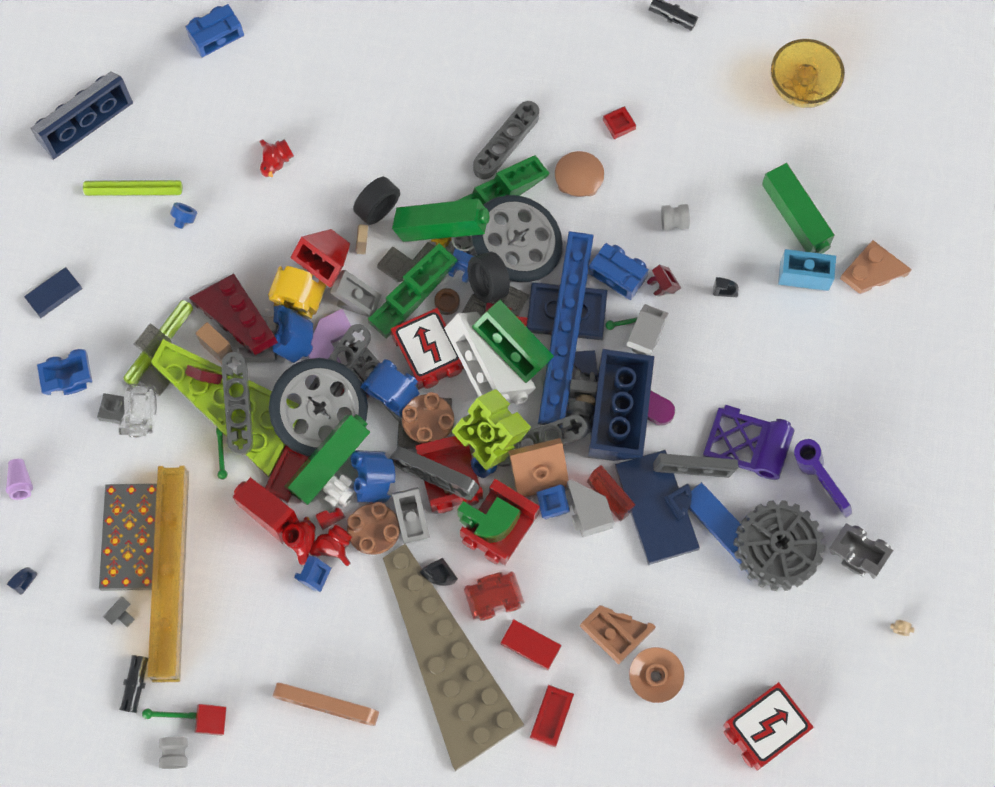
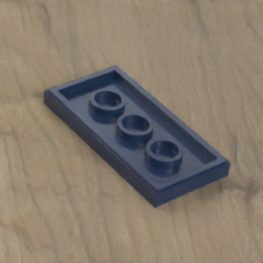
(654, 521)

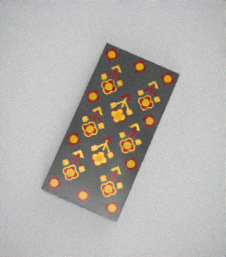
(128, 537)

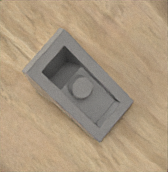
(355, 294)
(410, 515)

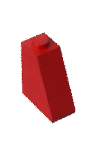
(322, 255)
(264, 507)

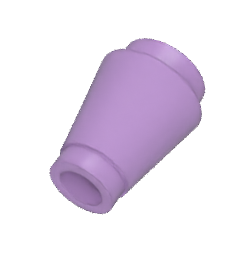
(18, 480)

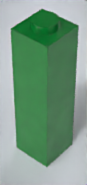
(798, 209)
(440, 220)
(328, 458)

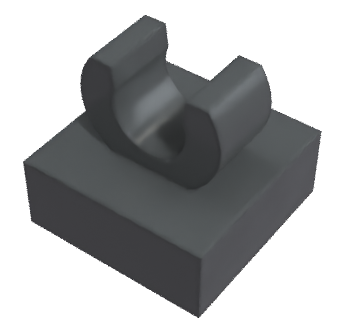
(580, 387)
(111, 408)
(118, 612)

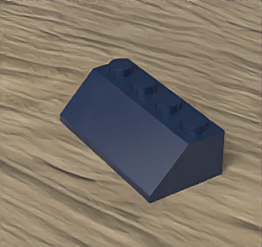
(82, 114)
(621, 406)

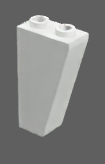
(482, 363)

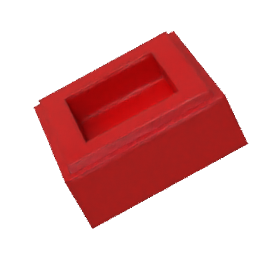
(619, 122)
(210, 719)

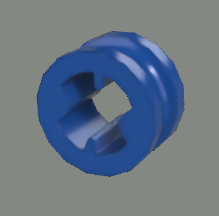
(479, 470)

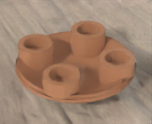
(579, 174)
(427, 418)
(373, 528)

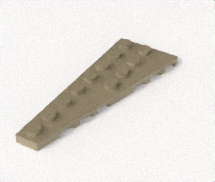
(460, 687)

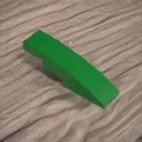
(511, 180)
(413, 290)

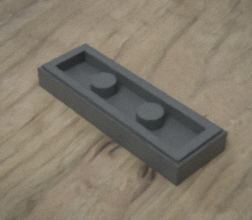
(695, 465)

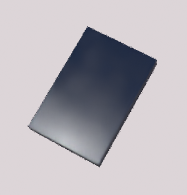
(543, 309)

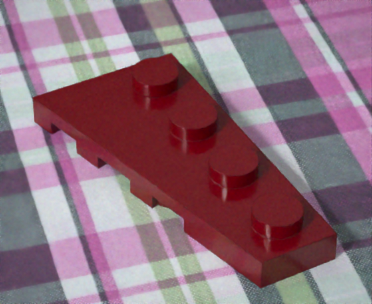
(235, 313)

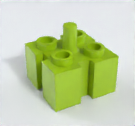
(491, 429)

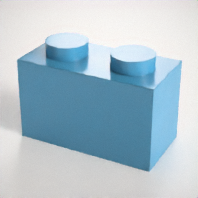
(807, 270)

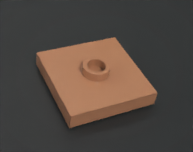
(539, 467)

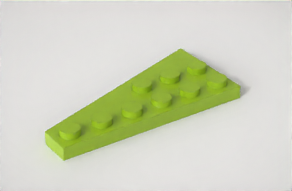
(209, 399)

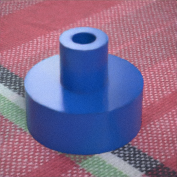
(183, 214)

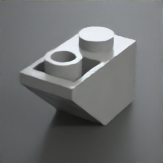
(647, 330)
(590, 509)

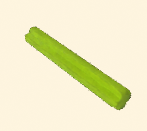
(133, 187)
(169, 328)

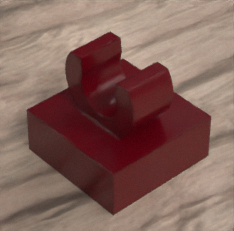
(666, 280)

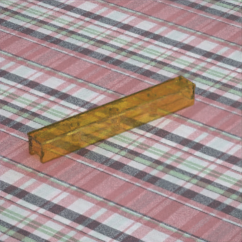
(168, 575)

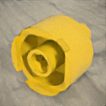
(296, 291)

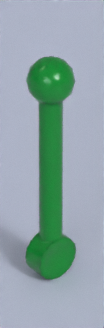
(610, 325)
(222, 473)
(148, 713)

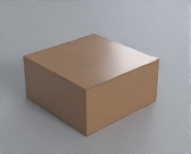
(213, 342)

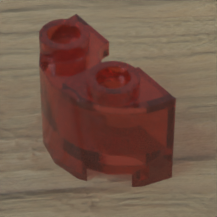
(493, 594)

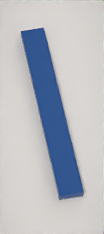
(566, 328)

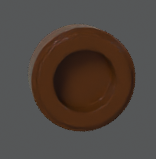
(447, 301)

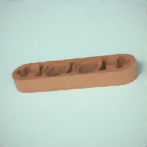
(326, 704)

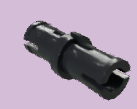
(673, 13)
(134, 684)

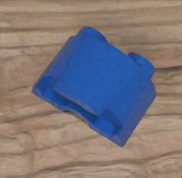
(293, 335)
(65, 375)
(391, 386)
(374, 475)

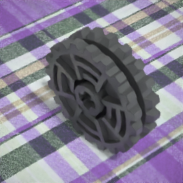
(776, 565)

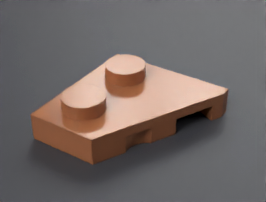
(873, 268)
(616, 632)

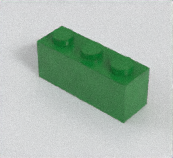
(512, 341)

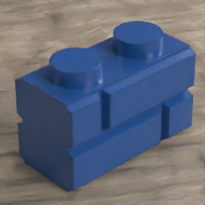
(214, 30)
(618, 270)

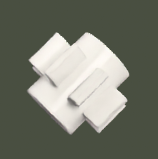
(339, 491)

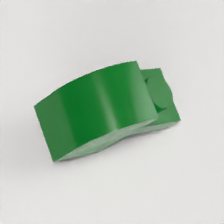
(493, 525)

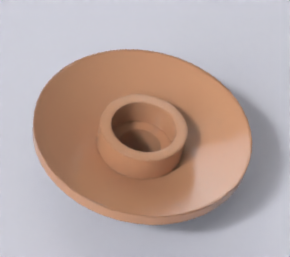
(662, 662)

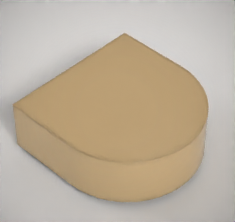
(361, 241)

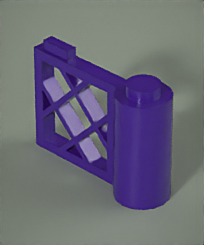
(771, 443)
(811, 462)

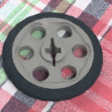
(539, 220)
(293, 381)

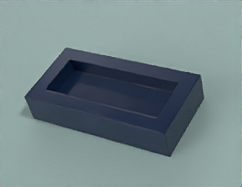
(53, 292)

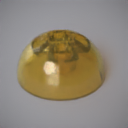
(807, 73)

